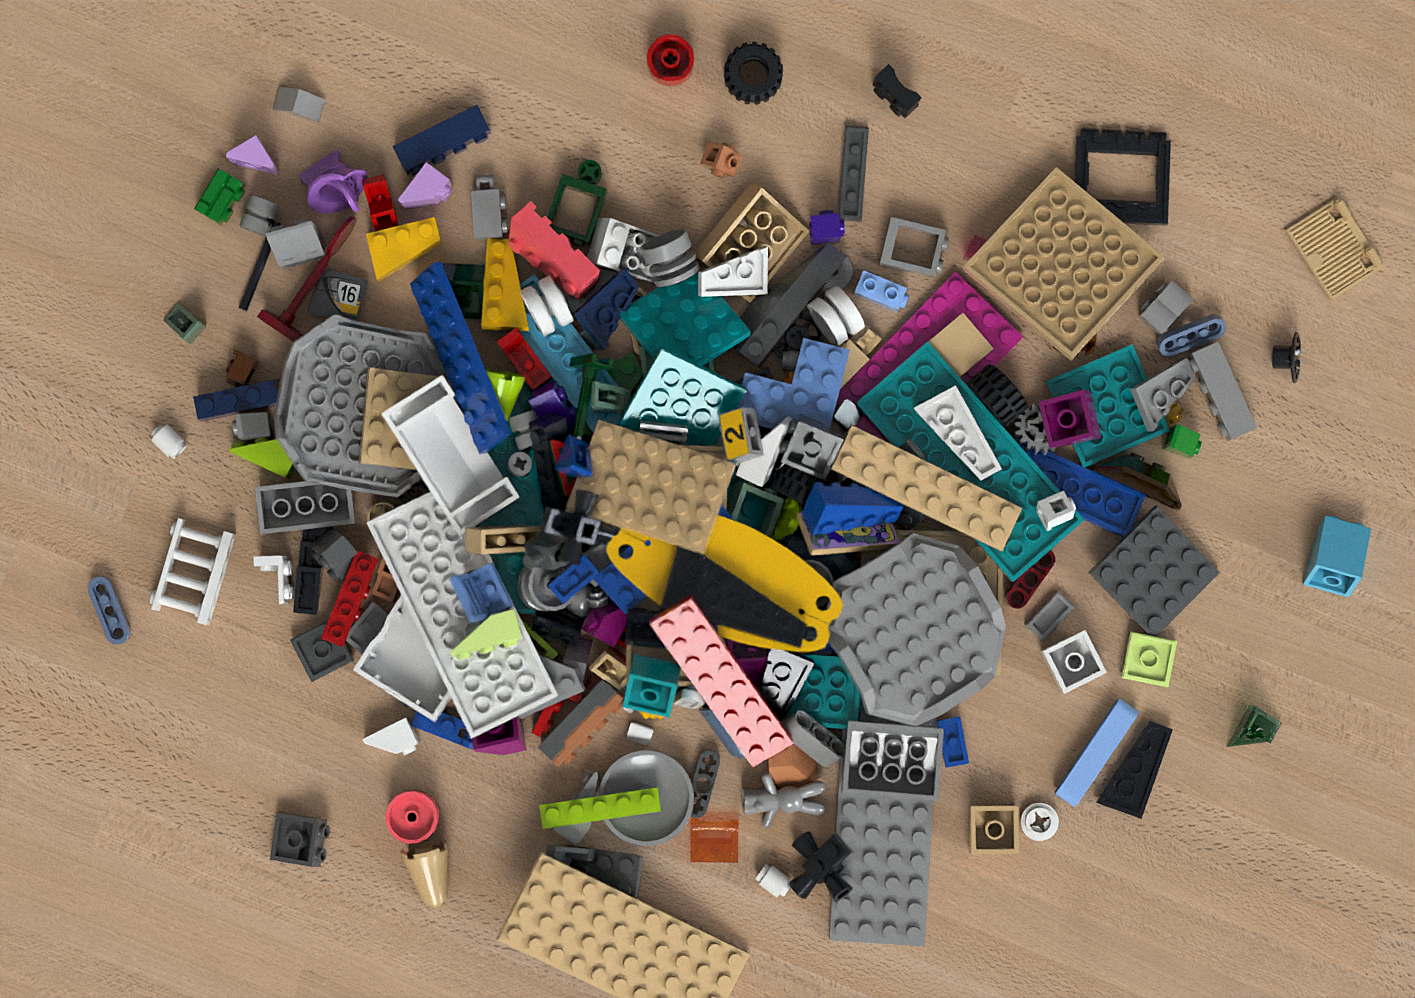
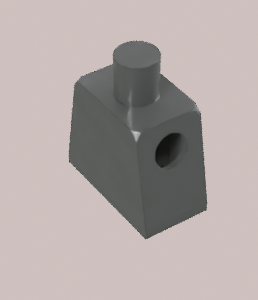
(543, 551)

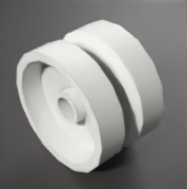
(549, 304)
(835, 316)

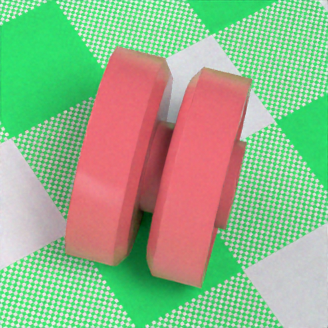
(425, 809)

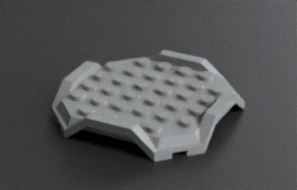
(325, 395)
(917, 630)

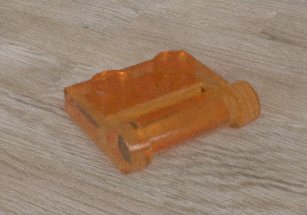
(714, 849)

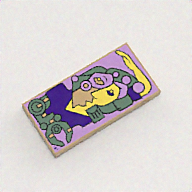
(857, 539)

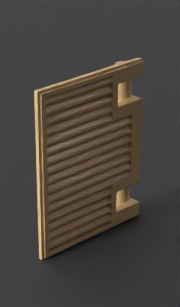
(1334, 248)

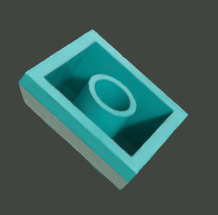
(652, 685)

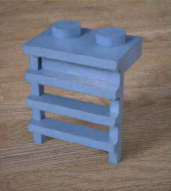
(481, 593)

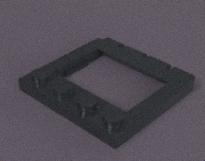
(1133, 144)

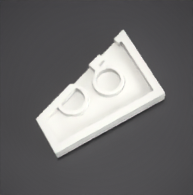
(736, 276)

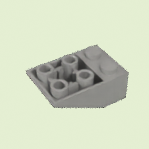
(296, 243)

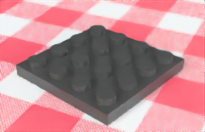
(1154, 572)

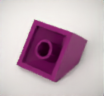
(606, 622)
(502, 739)

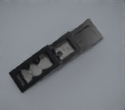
(308, 575)

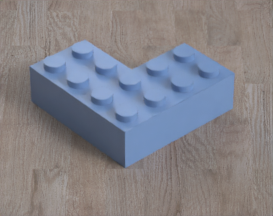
(812, 390)

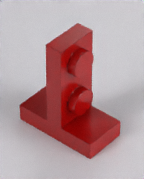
(524, 359)
(544, 724)

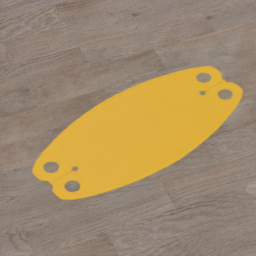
(750, 557)

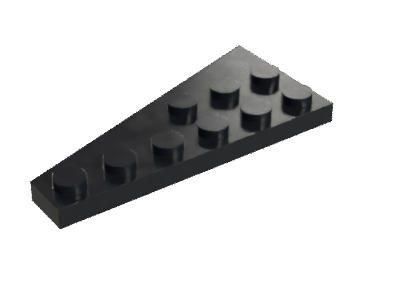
(729, 600)

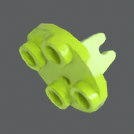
(787, 519)

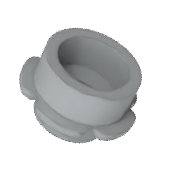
(597, 598)

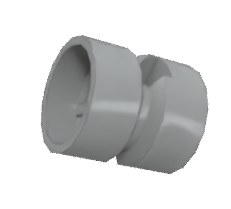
(258, 215)
(520, 425)

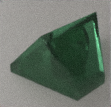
(1255, 728)

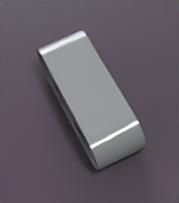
(814, 738)

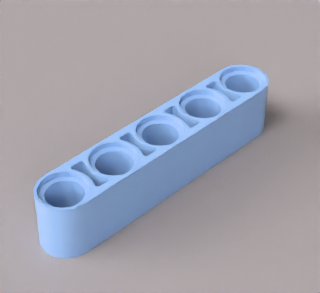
(1096, 752)

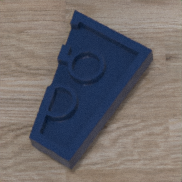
(603, 309)

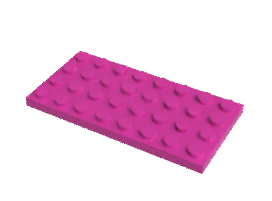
(932, 317)

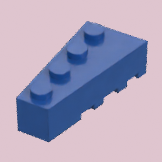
(847, 508)

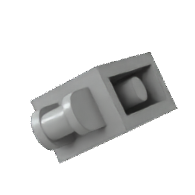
(487, 210)

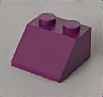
(1070, 419)

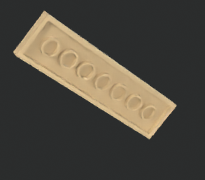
(926, 488)

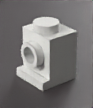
(1056, 502)

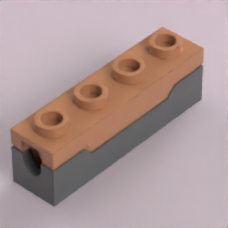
(581, 722)

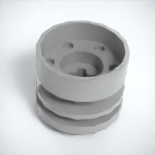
(670, 258)

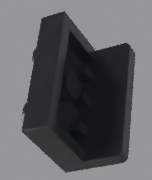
(559, 625)
(639, 630)

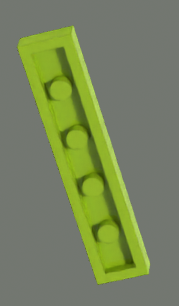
(600, 807)

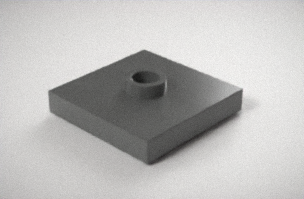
(319, 655)

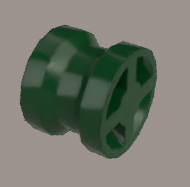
(587, 169)

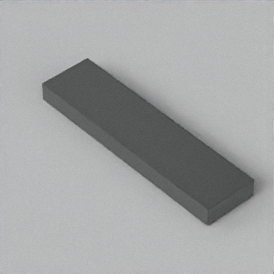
(853, 173)

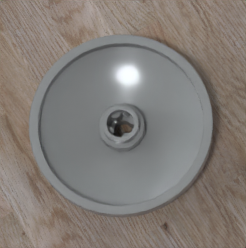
(643, 771)

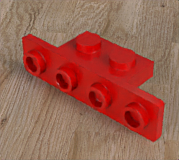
(350, 596)

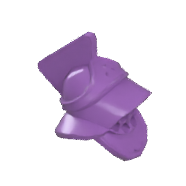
(333, 185)

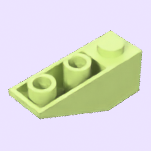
(494, 631)

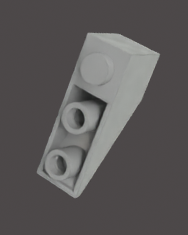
(576, 832)

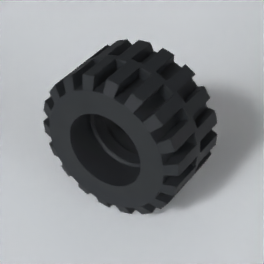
(760, 54)
(998, 394)
(795, 483)

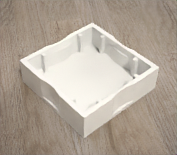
(403, 665)

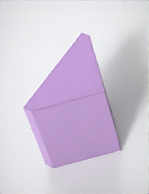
(253, 155)

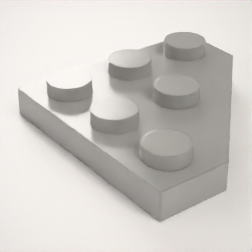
(564, 679)

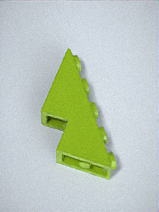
(265, 454)

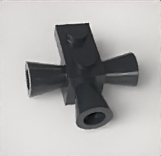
(577, 526)
(821, 866)

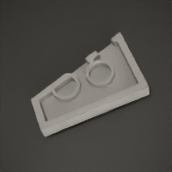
(1161, 390)

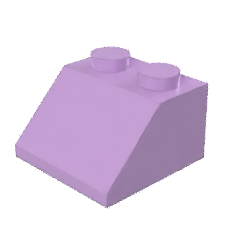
(426, 189)

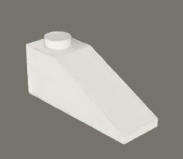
(760, 468)

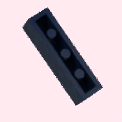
(442, 140)
(236, 400)

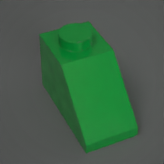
(1182, 441)

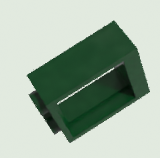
(584, 188)

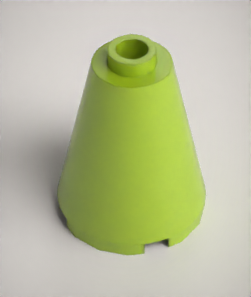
(506, 387)

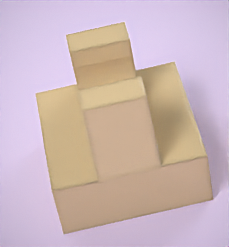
(866, 340)

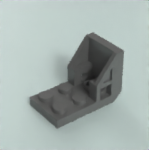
(607, 866)

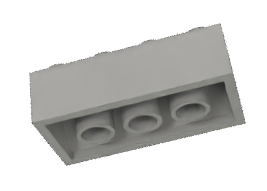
(303, 506)

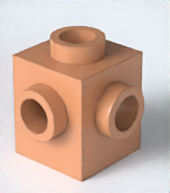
(721, 159)

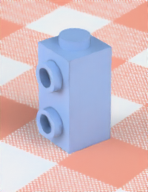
(881, 291)

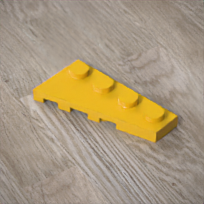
(502, 301)

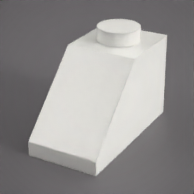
(395, 738)

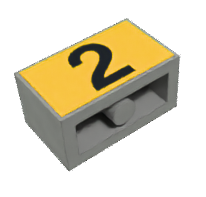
(740, 435)

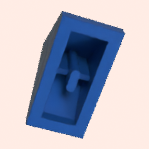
(575, 458)

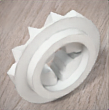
(1036, 832)

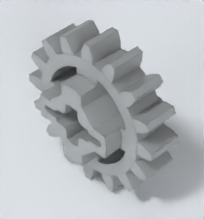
(1028, 431)

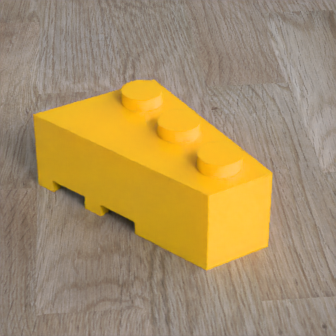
(401, 245)

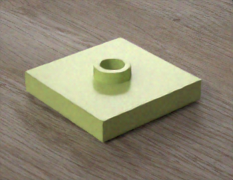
(1149, 659)

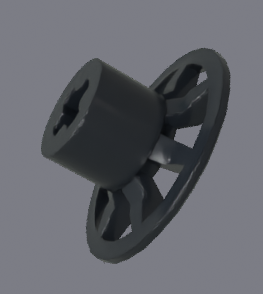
(796, 334)
(1285, 357)

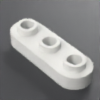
(689, 698)

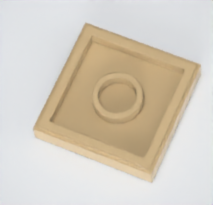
(961, 345)

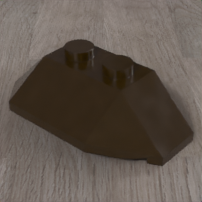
(1142, 477)

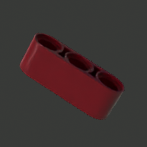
(1025, 590)

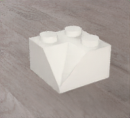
(1073, 661)

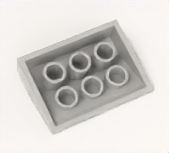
(892, 760)

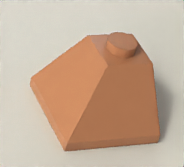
(792, 768)

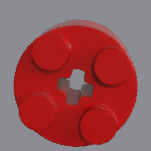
(658, 55)

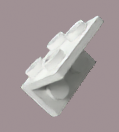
(284, 569)

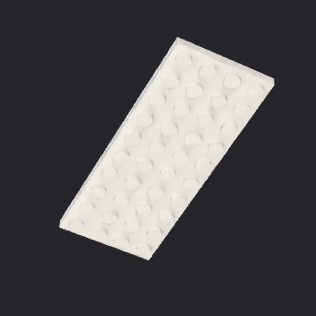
(422, 557)

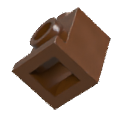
(240, 369)

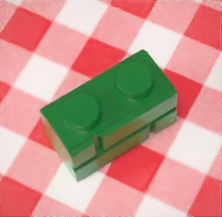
(220, 197)

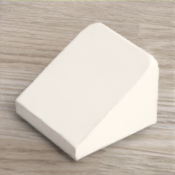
(639, 733)

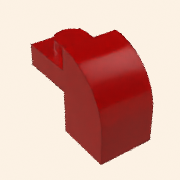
(380, 202)

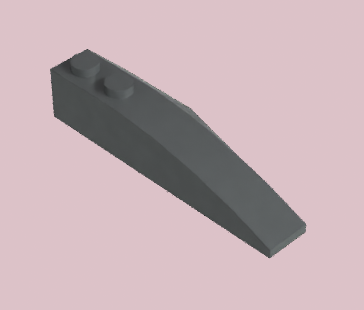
(778, 310)

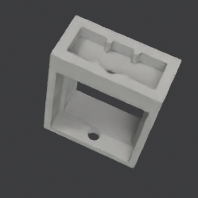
(941, 244)

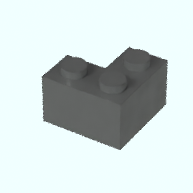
(334, 553)

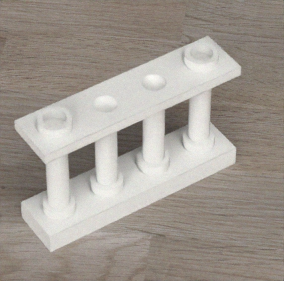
(210, 588)

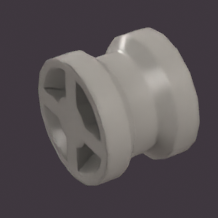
(515, 466)

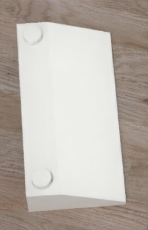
(445, 456)

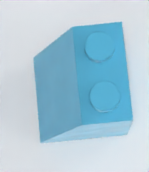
(1337, 556)

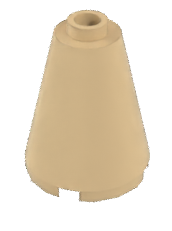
(429, 870)

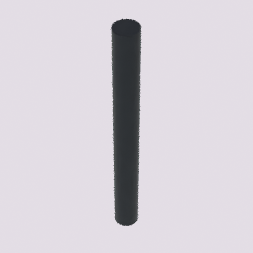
(257, 272)

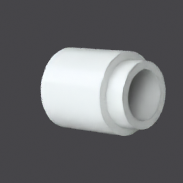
(168, 441)
(773, 881)

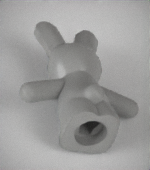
(786, 799)

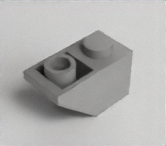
(252, 426)

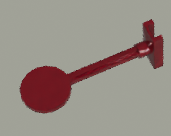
(283, 322)

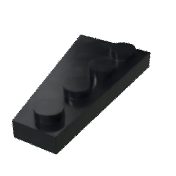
(1135, 777)

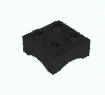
(901, 99)

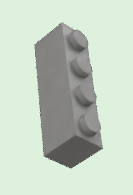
(1222, 391)

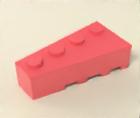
(551, 252)

